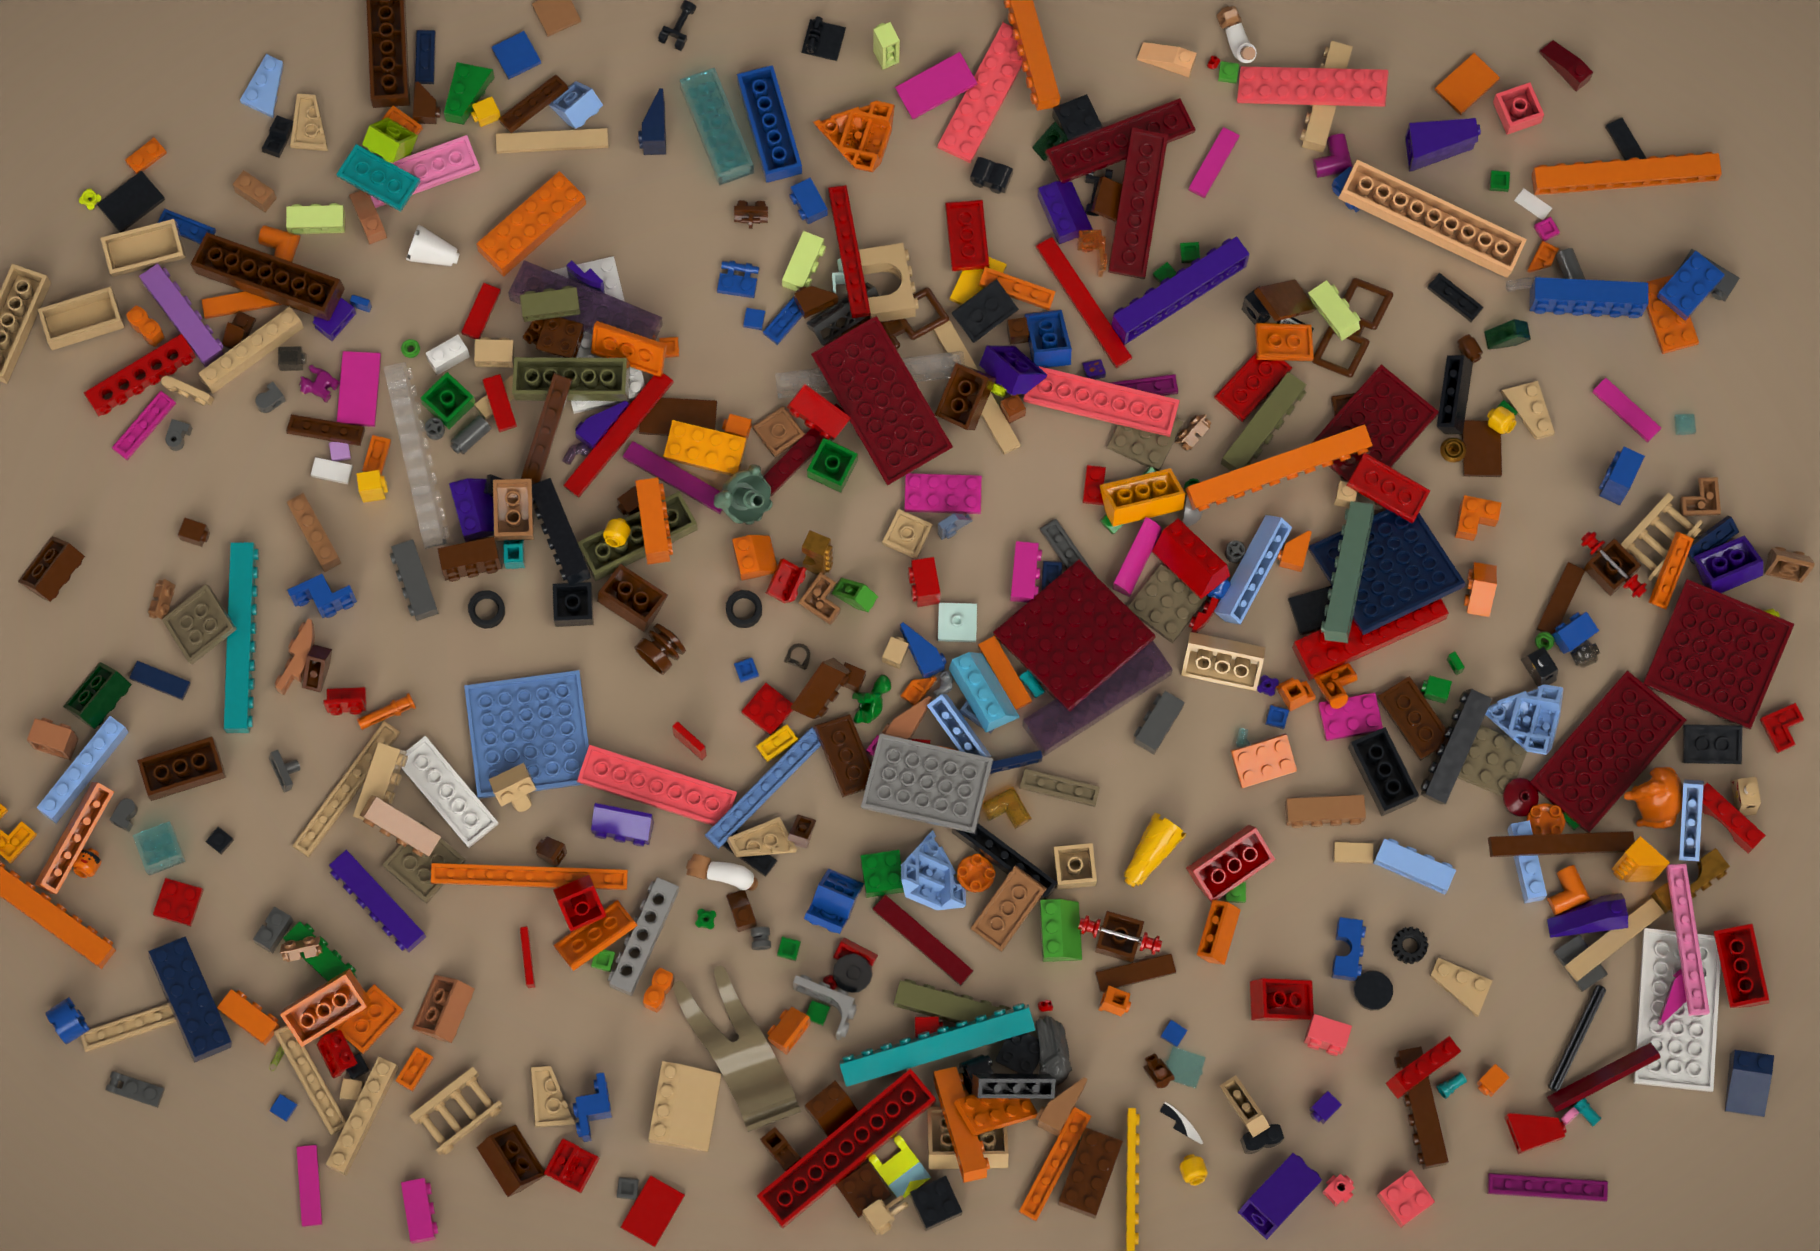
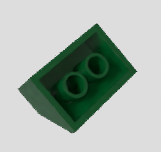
(97, 695)

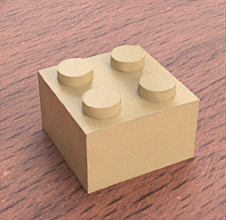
(1074, 866)

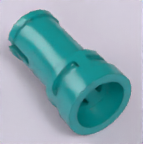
(1032, 683)
(1448, 1087)
(1587, 1111)

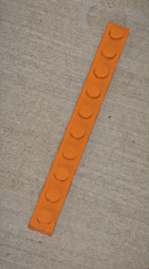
(525, 876)

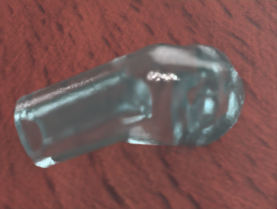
(1242, 738)

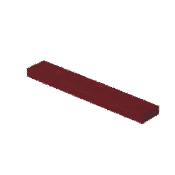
(923, 940)
(1603, 1077)

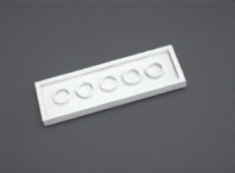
(448, 792)

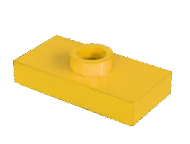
(777, 743)

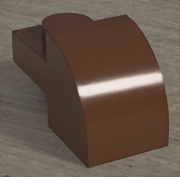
(780, 1149)

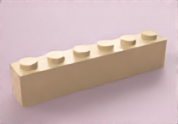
(1321, 117)
(251, 350)
(362, 1116)

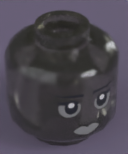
(1585, 654)

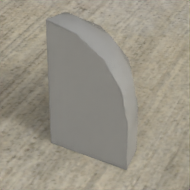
(1190, 516)

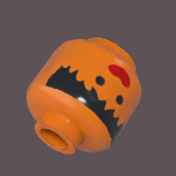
(87, 863)

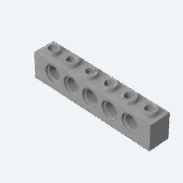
(628, 983)

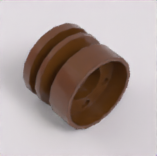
(663, 645)

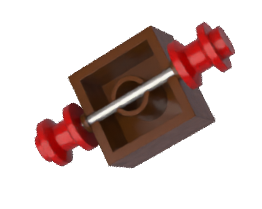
(1612, 566)
(1119, 936)

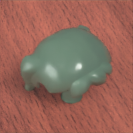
(745, 496)

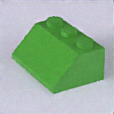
(1060, 930)

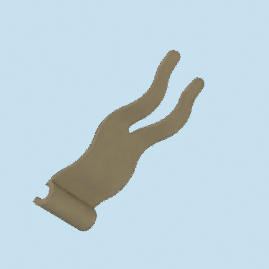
(745, 1064)

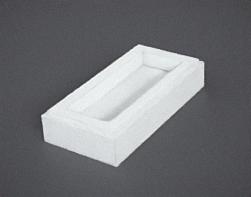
(331, 470)

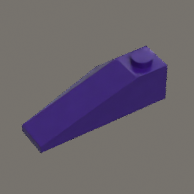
(1597, 915)

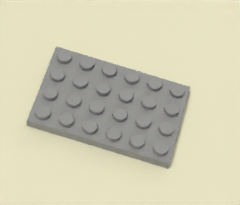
(927, 783)

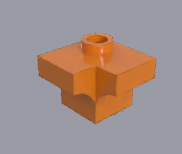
(1295, 693)

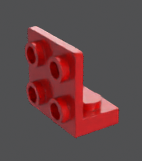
(346, 700)

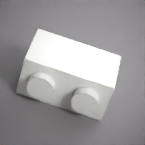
(447, 354)

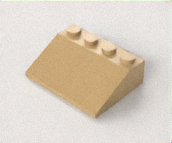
(684, 1107)
(940, 1148)

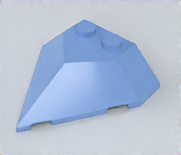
(1530, 717)
(930, 877)

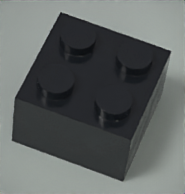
(1076, 117)
(573, 604)
(935, 1203)

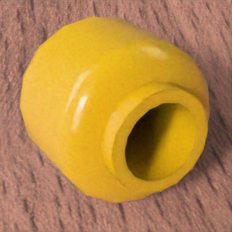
(1501, 420)
(616, 532)
(1193, 1169)

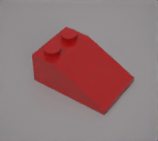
(1281, 999)

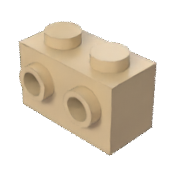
(494, 352)

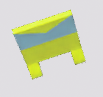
(903, 1171)

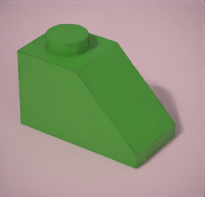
(855, 594)

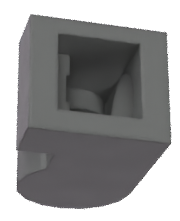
(270, 400)
(176, 434)
(123, 813)

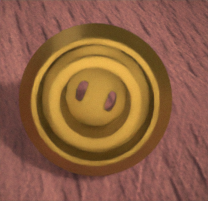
(1453, 450)

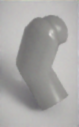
(946, 684)

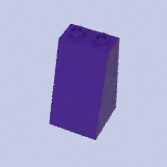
(1439, 140)
(1280, 1195)

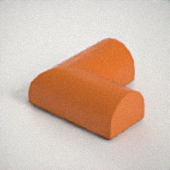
(283, 241)
(1332, 684)
(1573, 894)

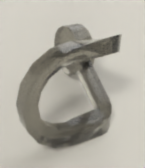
(796, 663)

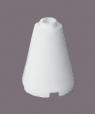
(431, 249)

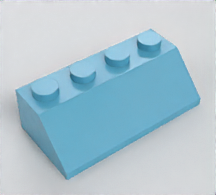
(982, 690)

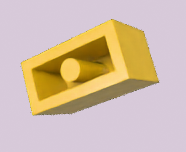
(372, 486)

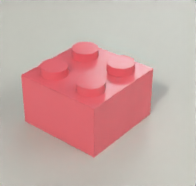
(1518, 108)
(1327, 1035)
(1405, 1198)

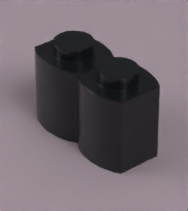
(991, 175)
(1269, 1138)

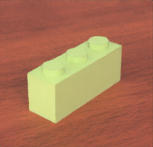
(886, 45)
(315, 219)
(804, 261)
(1334, 310)

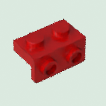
(786, 581)

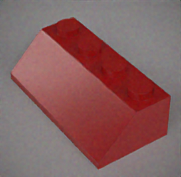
(1190, 559)
(1231, 863)
(1741, 966)

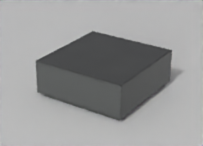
(627, 1188)

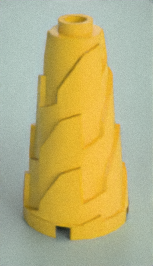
(1155, 845)

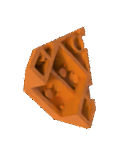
(860, 133)

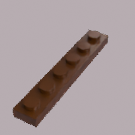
(547, 428)

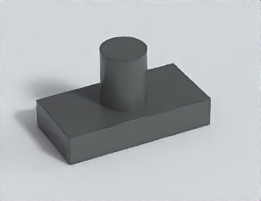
(283, 770)

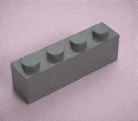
(414, 580)

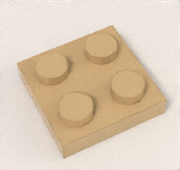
(907, 534)

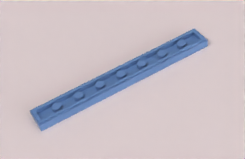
(764, 788)

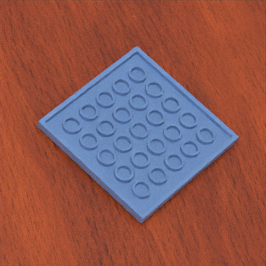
(528, 723)

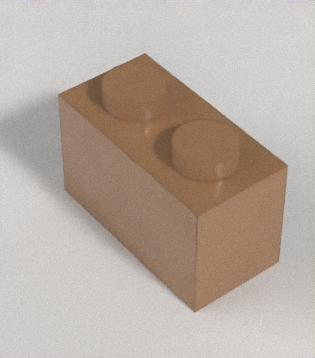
(254, 191)

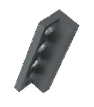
(835, 312)

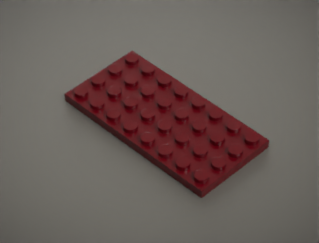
(882, 400)
(1608, 751)

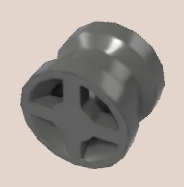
(432, 425)
(1233, 548)

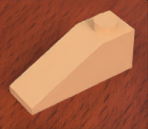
(1168, 58)

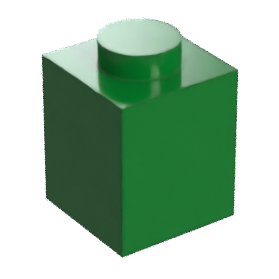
(1436, 689)

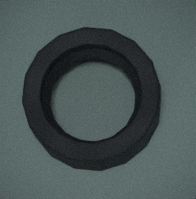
(486, 594)
(746, 594)

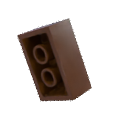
(469, 559)

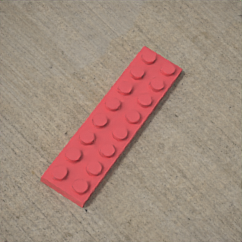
(1313, 86)
(984, 100)
(1105, 402)
(655, 786)

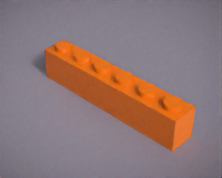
(74, 838)
(965, 1145)

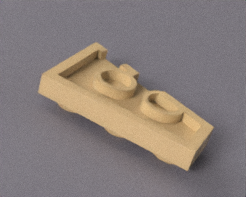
(1531, 407)
(762, 840)

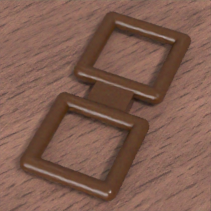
(897, 327)
(1356, 337)

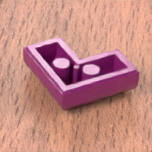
(1337, 161)

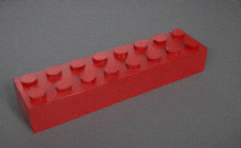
(1321, 656)

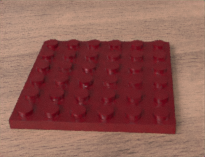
(1074, 635)
(1718, 654)

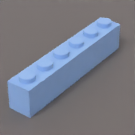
(1253, 569)
(82, 769)

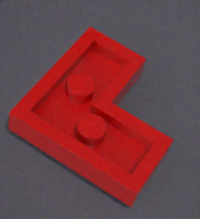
(1094, 478)
(1777, 726)

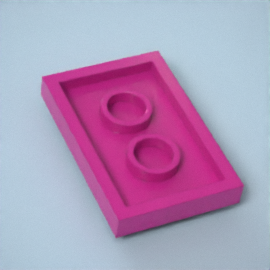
(1355, 718)

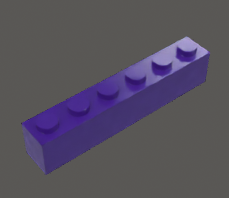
(378, 902)

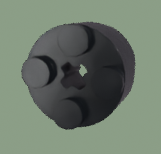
(977, 1064)

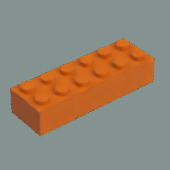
(531, 223)

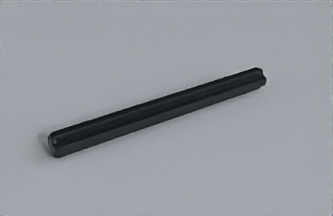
(1577, 1038)

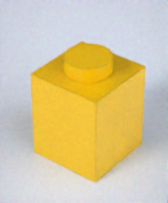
(485, 112)

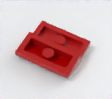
(571, 1165)

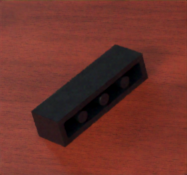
(1454, 394)
(1013, 1085)

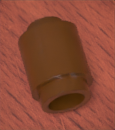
(1469, 347)

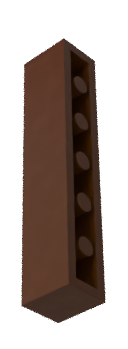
(1423, 1115)

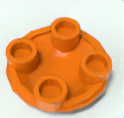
(1546, 819)
(975, 873)

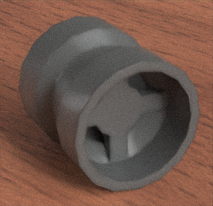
(760, 938)

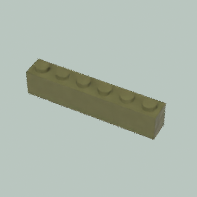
(1264, 423)
(941, 1004)

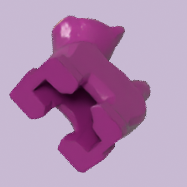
(320, 385)

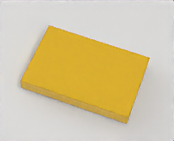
(969, 280)

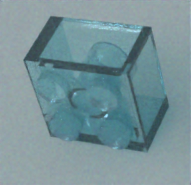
(159, 848)

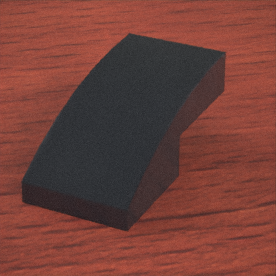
(278, 136)

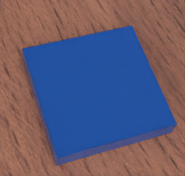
(516, 55)

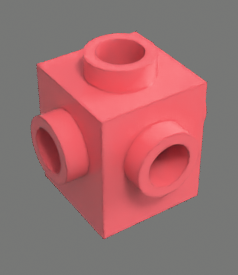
(1335, 1195)

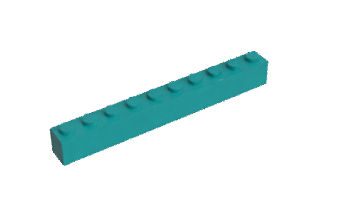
(240, 643)
(937, 1045)

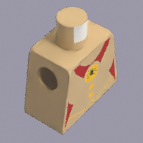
(1746, 794)

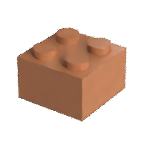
(52, 738)

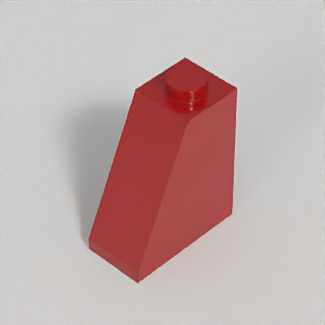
(1534, 1131)

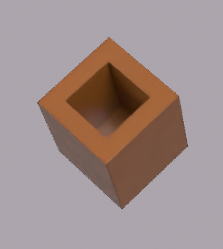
(1012, 408)

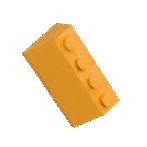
(1142, 497)
(1640, 863)

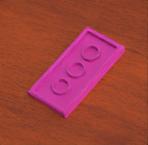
(936, 85)
(359, 388)

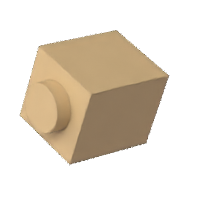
(1344, 495)
(895, 652)

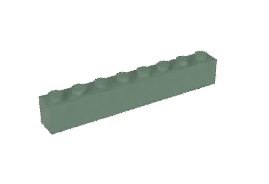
(1348, 572)

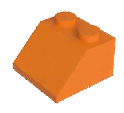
(754, 556)
(789, 1029)

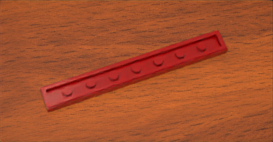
(849, 251)
(1084, 302)
(618, 434)

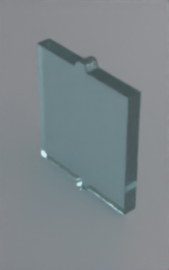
(1185, 1067)

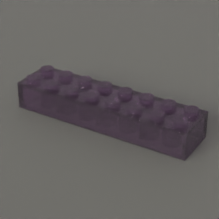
(593, 303)
(1056, 725)

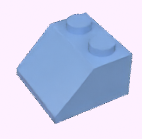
(576, 104)

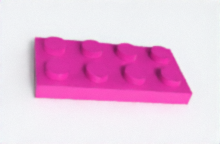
(943, 493)

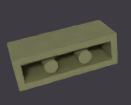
(550, 303)

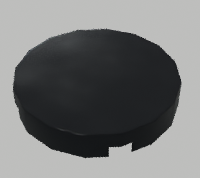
(853, 973)
(1373, 990)

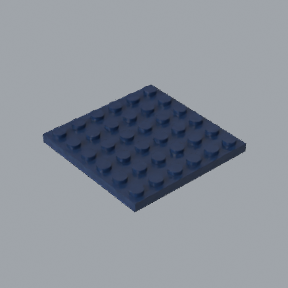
(1400, 570)

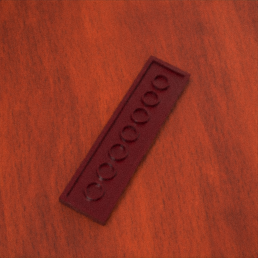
(1110, 143)
(1138, 203)

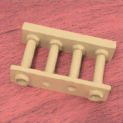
(1654, 520)
(454, 1091)

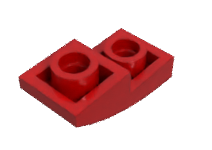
(1202, 619)

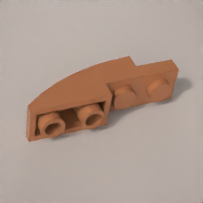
(298, 649)

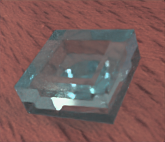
(1685, 424)

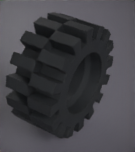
(1407, 957)

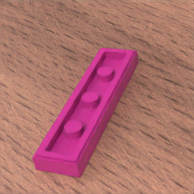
(1213, 162)
(1626, 410)
(144, 425)
(309, 1185)

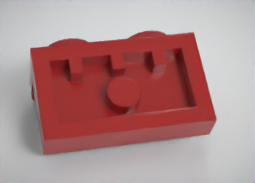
(336, 1053)

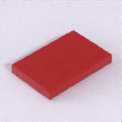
(652, 1211)

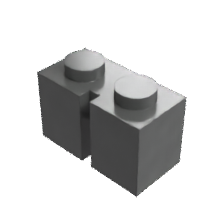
(272, 934)

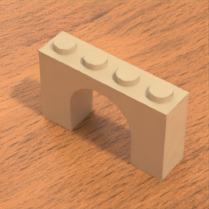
(893, 260)

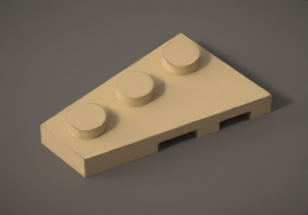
(307, 125)
(1463, 984)
(548, 1101)

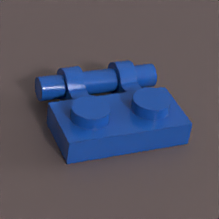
(738, 285)

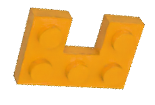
(16, 841)

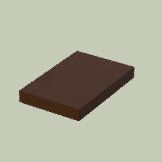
(1482, 450)

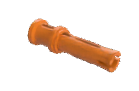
(394, 708)

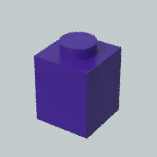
(1325, 1107)

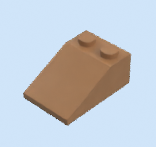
(513, 509)
(1788, 565)
(1055, 1114)

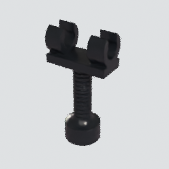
(688, 8)
(1094, 180)

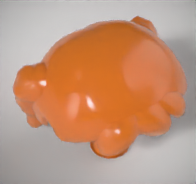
(1658, 798)

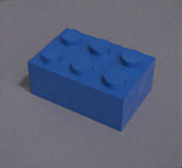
(1690, 285)
(1620, 475)

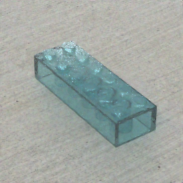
(717, 126)

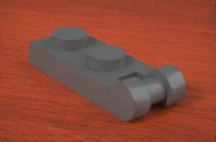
(135, 1089)

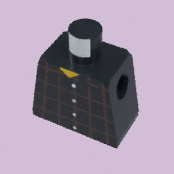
(1540, 666)

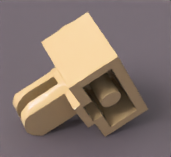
(514, 787)
(879, 1215)

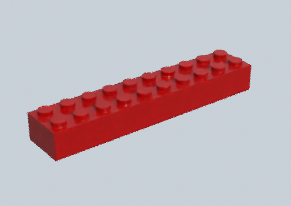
(846, 1148)

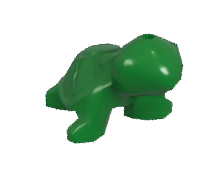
(871, 703)

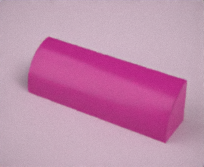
(1137, 557)

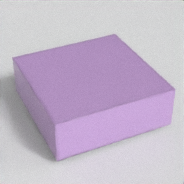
(339, 451)

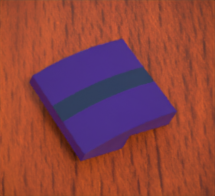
(588, 278)

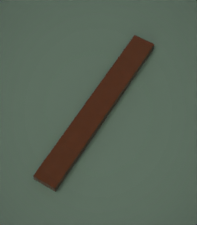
(1560, 844)

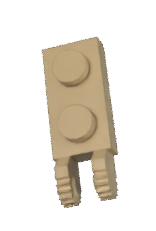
(186, 390)

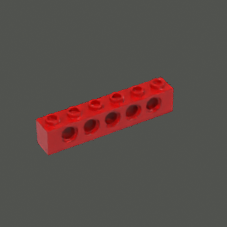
(142, 366)

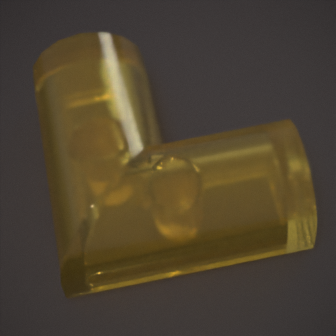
(1008, 803)

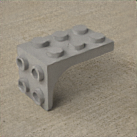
(839, 999)

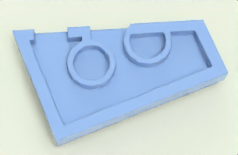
(263, 87)

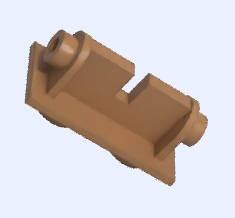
(1197, 425)
(164, 592)
(291, 949)

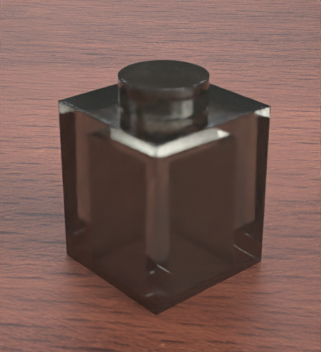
(291, 358)

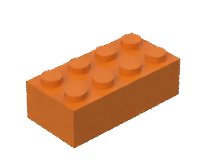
(652, 514)
(325, 1007)

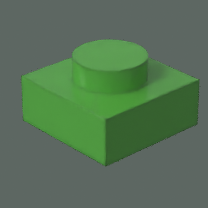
(1228, 72)
(1238, 894)
(603, 960)

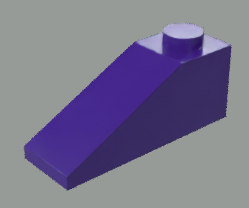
(596, 426)

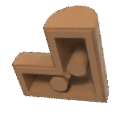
(1706, 503)
(816, 602)

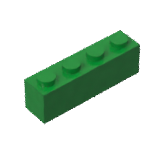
(329, 962)

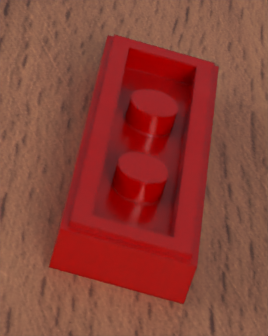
(481, 311)
(499, 403)
(527, 957)

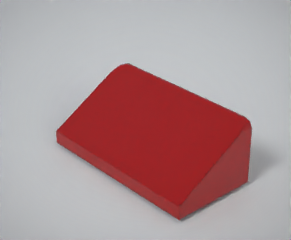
(849, 947)

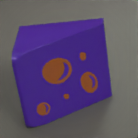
(1094, 369)

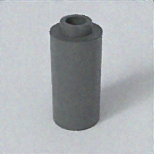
(1569, 264)
(470, 435)

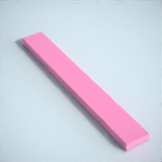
(1687, 939)

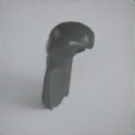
(1053, 1049)

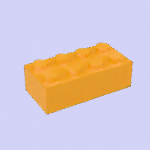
(705, 448)

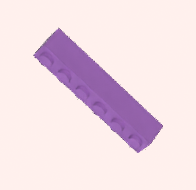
(181, 314)

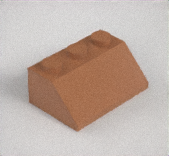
(443, 1008)

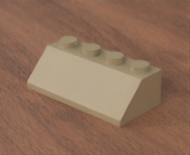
(1223, 661)

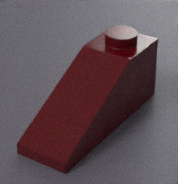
(1567, 64)

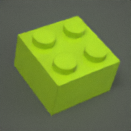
(389, 140)

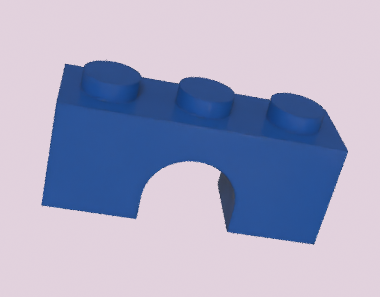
(1350, 932)

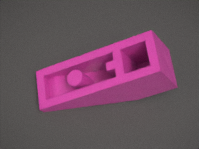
(1675, 998)

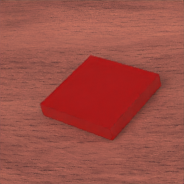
(689, 740)

